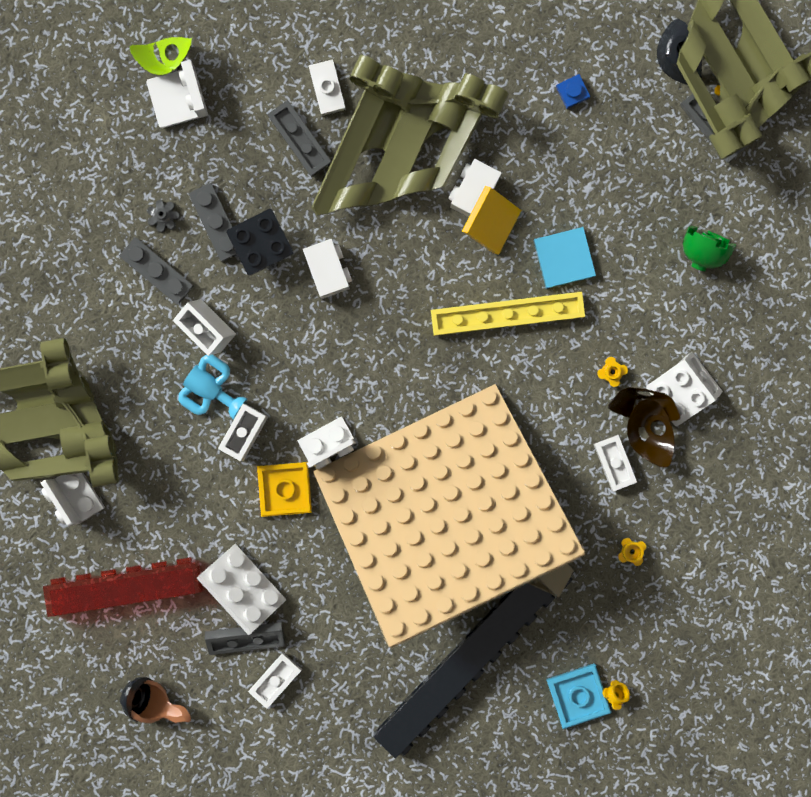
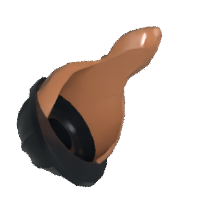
(148, 702)

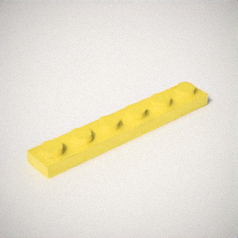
(507, 313)

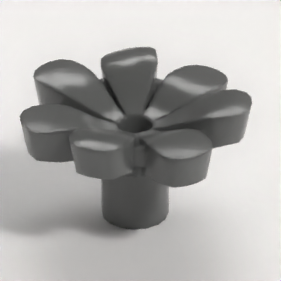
(167, 218)

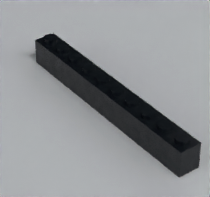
(461, 667)

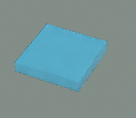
(564, 257)
(578, 696)

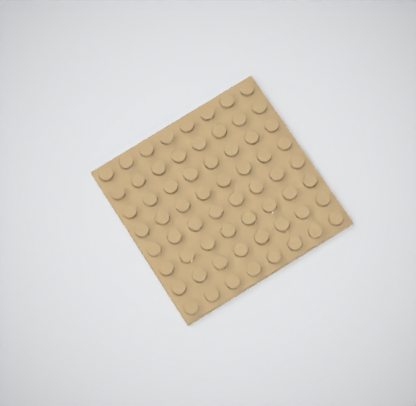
(446, 515)

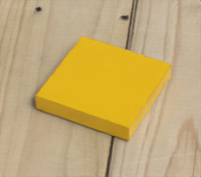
(491, 220)
(284, 489)

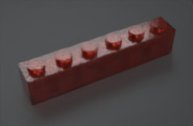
(122, 588)

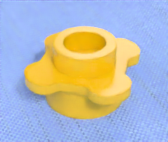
(605, 374)
(638, 547)
(616, 694)

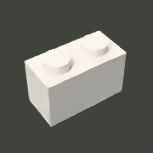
(475, 179)
(326, 268)
(204, 327)
(243, 432)

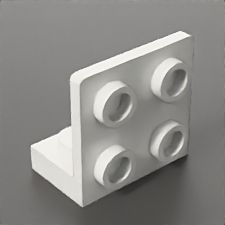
(177, 96)
(688, 386)
(327, 442)
(72, 498)

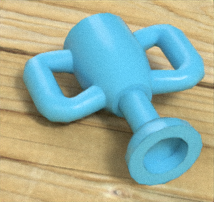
(208, 387)

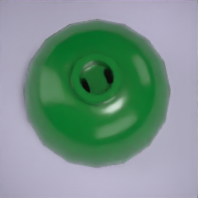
(706, 249)

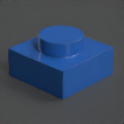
(572, 91)

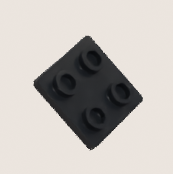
(260, 242)

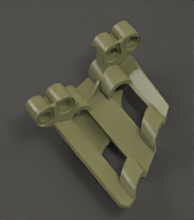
(752, 78)
(398, 116)
(60, 405)

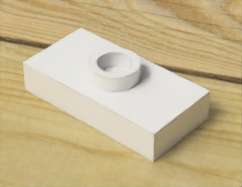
(327, 87)
(615, 463)
(275, 680)

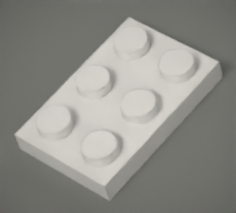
(241, 589)

